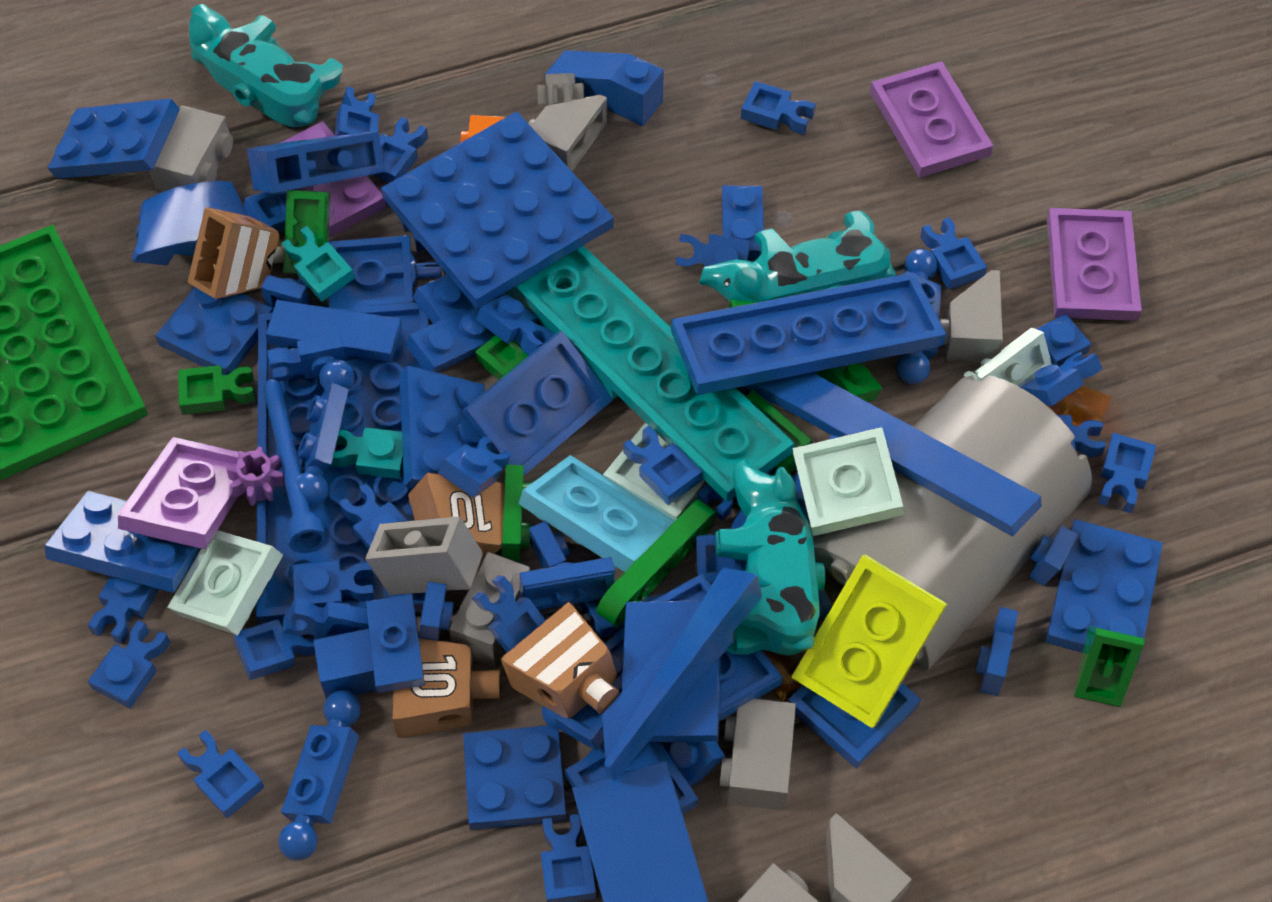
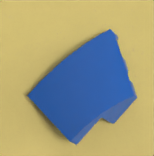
(174, 218)

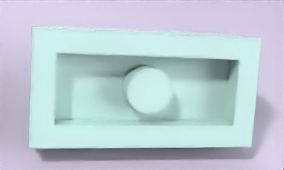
(1017, 360)

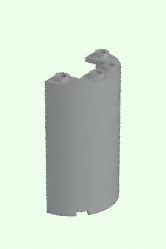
(945, 545)

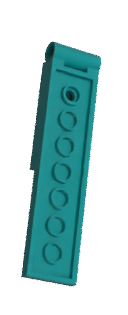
(642, 365)

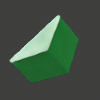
(1107, 665)

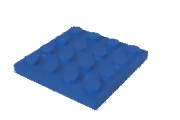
(497, 209)

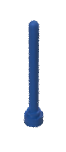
(304, 529)

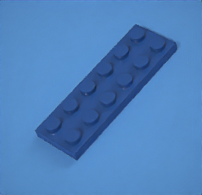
(806, 333)

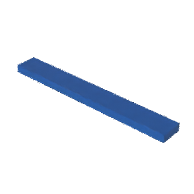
(911, 450)

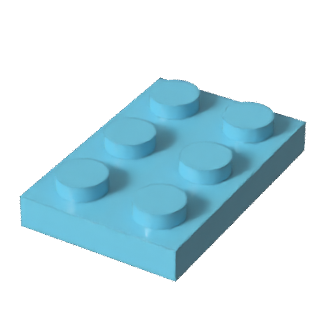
(595, 512)

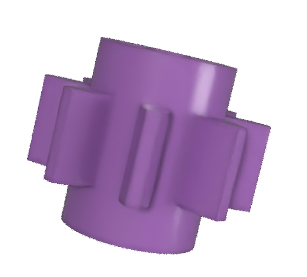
(259, 486)

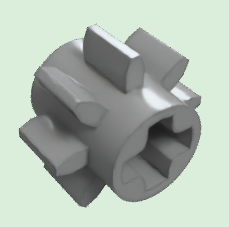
(559, 89)

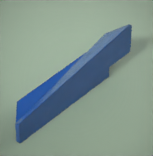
(676, 668)

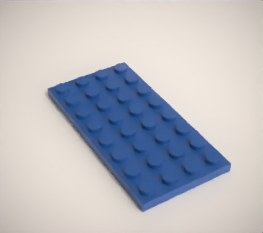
(370, 403)

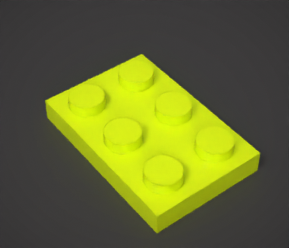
(869, 640)

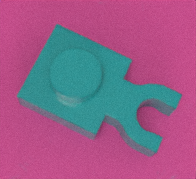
(318, 267)
(374, 453)

